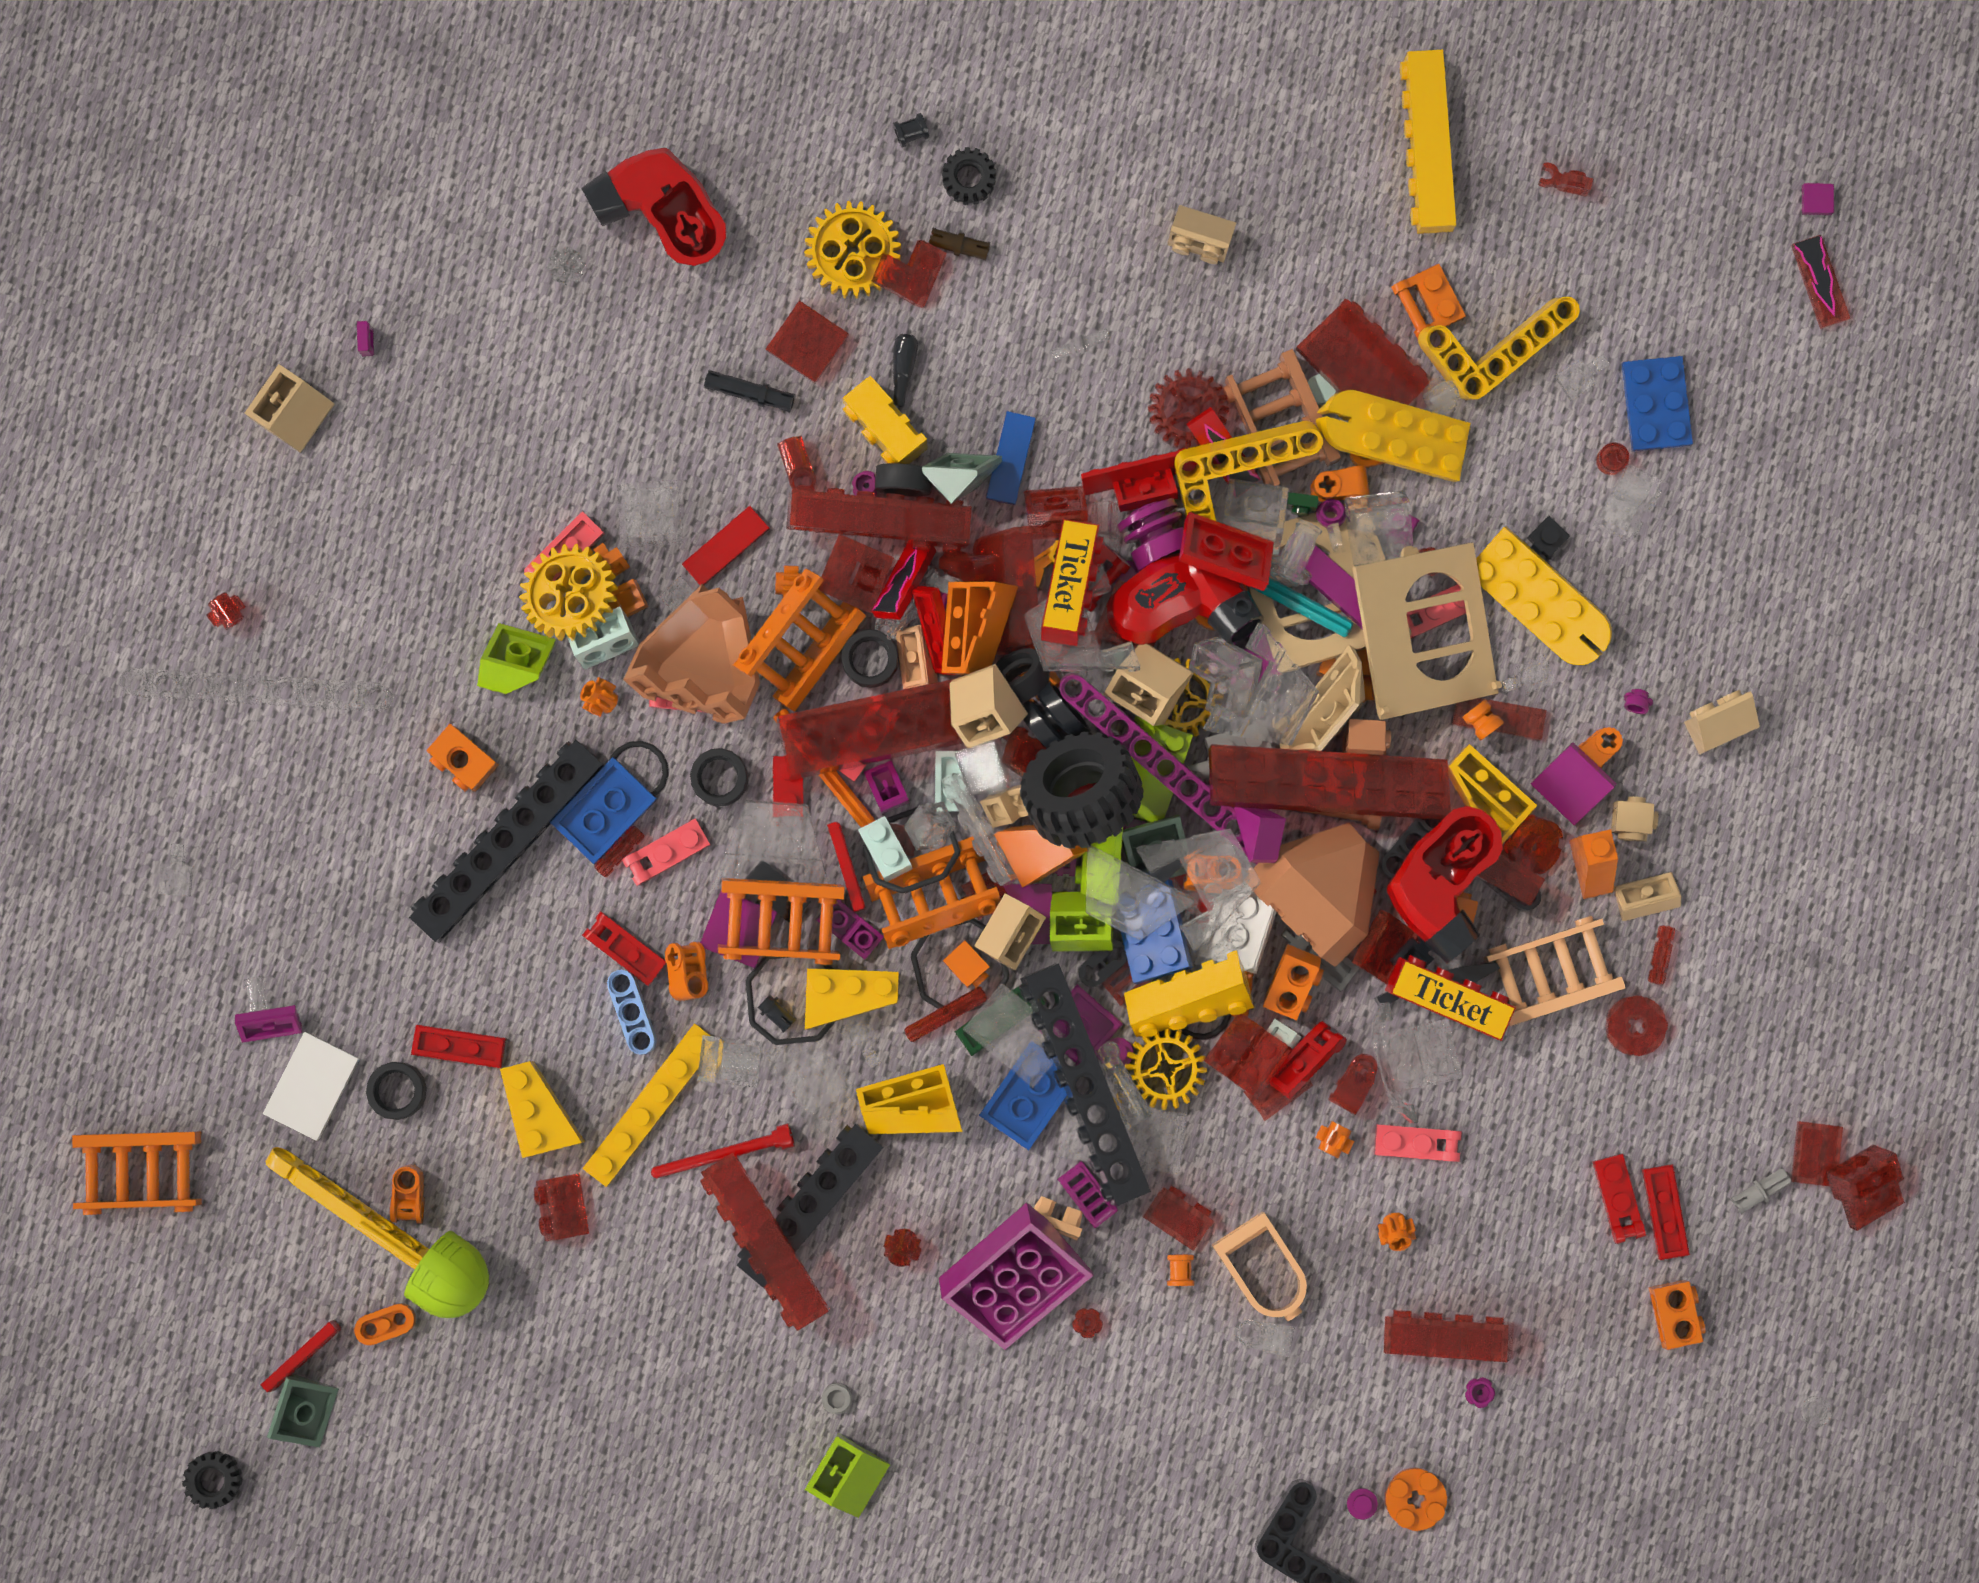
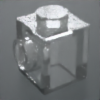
(930, 826)

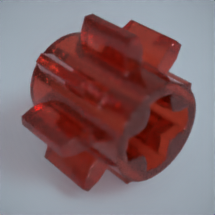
(225, 610)
(902, 1247)

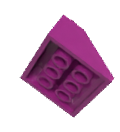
(1014, 1277)

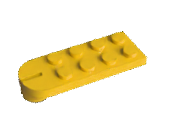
(1395, 434)
(1542, 599)

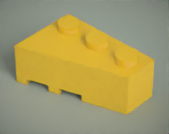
(884, 423)
(1487, 789)
(847, 993)
(910, 1104)
(536, 1111)

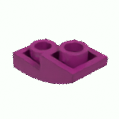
(853, 930)

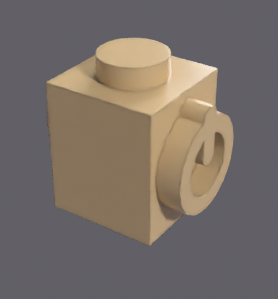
(1634, 819)

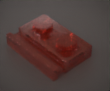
(1815, 1152)

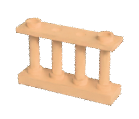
(1576, 991)

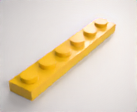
(647, 1108)

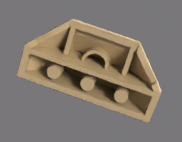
(1338, 698)

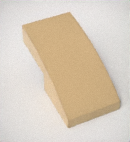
(1004, 807)

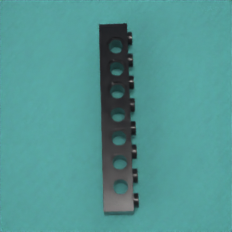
(424, 909)
(1133, 1182)

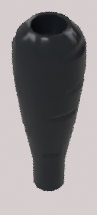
(903, 364)

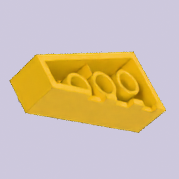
(1190, 997)

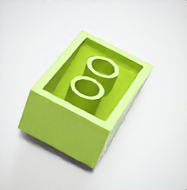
(1156, 795)

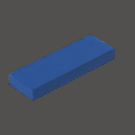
(1014, 449)

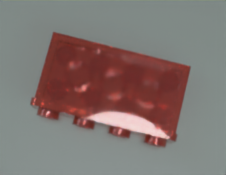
(1359, 357)

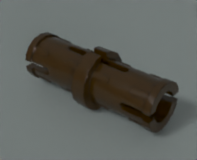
(959, 244)

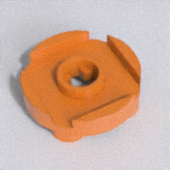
(1425, 1484)

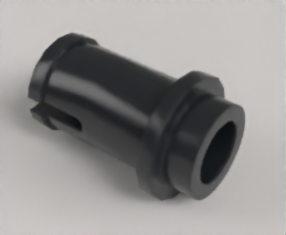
(776, 1012)

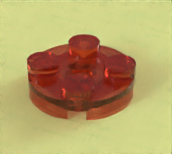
(1535, 830)
(1636, 1008)

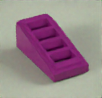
(1072, 1173)

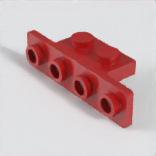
(1137, 481)

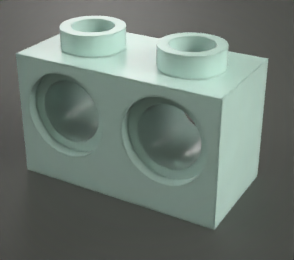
(607, 642)

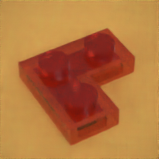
(911, 280)

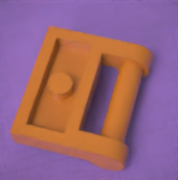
(1436, 295)

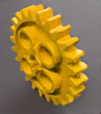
(831, 233)
(593, 594)

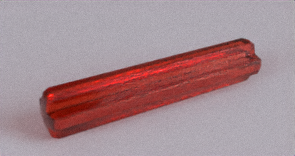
(946, 1014)

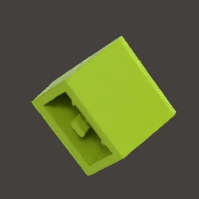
(1075, 929)
(847, 1476)

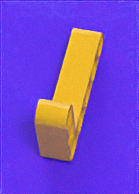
(1502, 352)
(1236, 463)

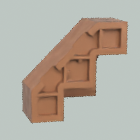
(694, 656)
(1323, 889)

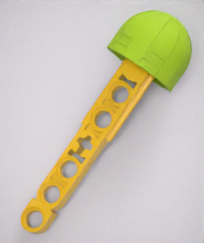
(446, 1278)

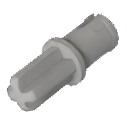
(1761, 1190)

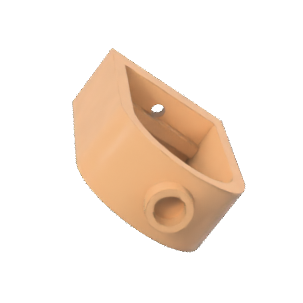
(1243, 1235)

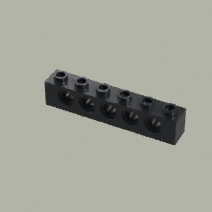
(866, 1150)

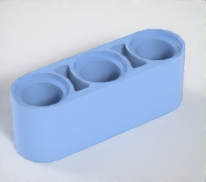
(621, 1001)

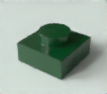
(1301, 503)

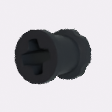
(911, 130)

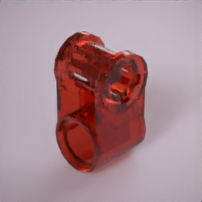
(1354, 1086)

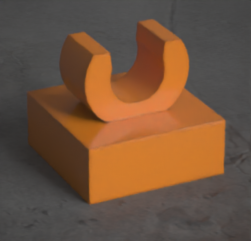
(614, 559)

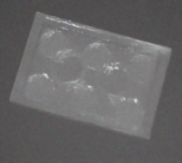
(1008, 1034)

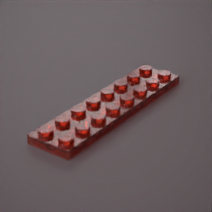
(1328, 782)

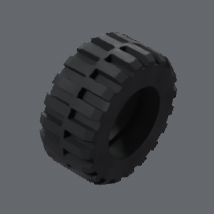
(1094, 813)

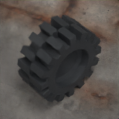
(974, 159)
(194, 1484)

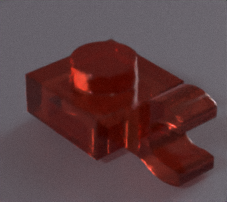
(1571, 182)

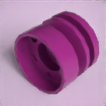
(1153, 532)

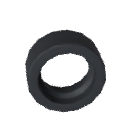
(902, 480)
(847, 655)
(1032, 681)
(696, 777)
(376, 1078)

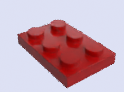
(1226, 551)

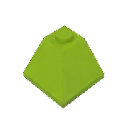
(513, 659)

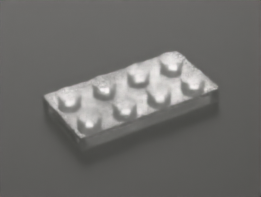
(1155, 1140)

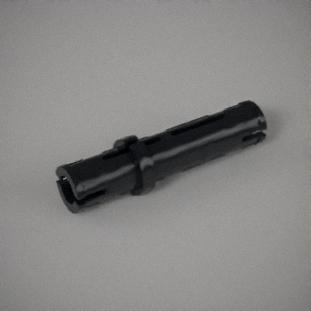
(750, 391)

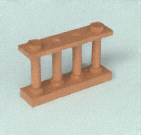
(1300, 396)

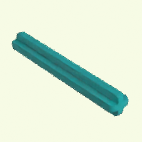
(1307, 607)

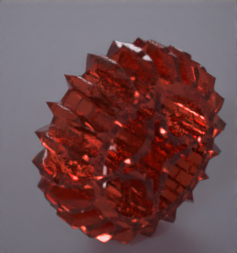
(1179, 397)

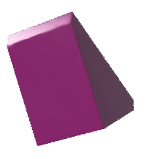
(886, 787)
(1261, 833)

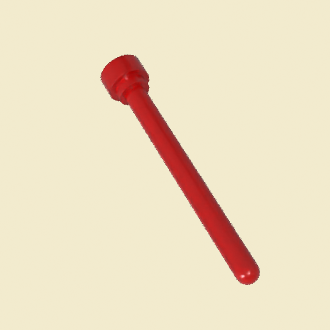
(778, 1138)

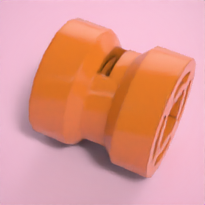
(1483, 720)

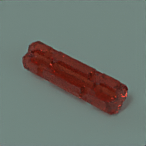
(619, 851)
(1661, 955)

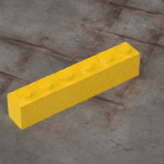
(1429, 141)

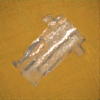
(1292, 561)

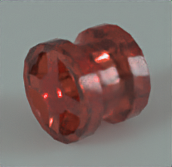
(1609, 464)

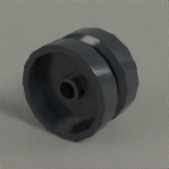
(1056, 716)

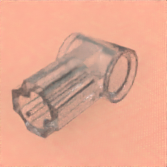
(1106, 516)

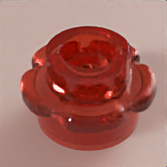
(1079, 1322)

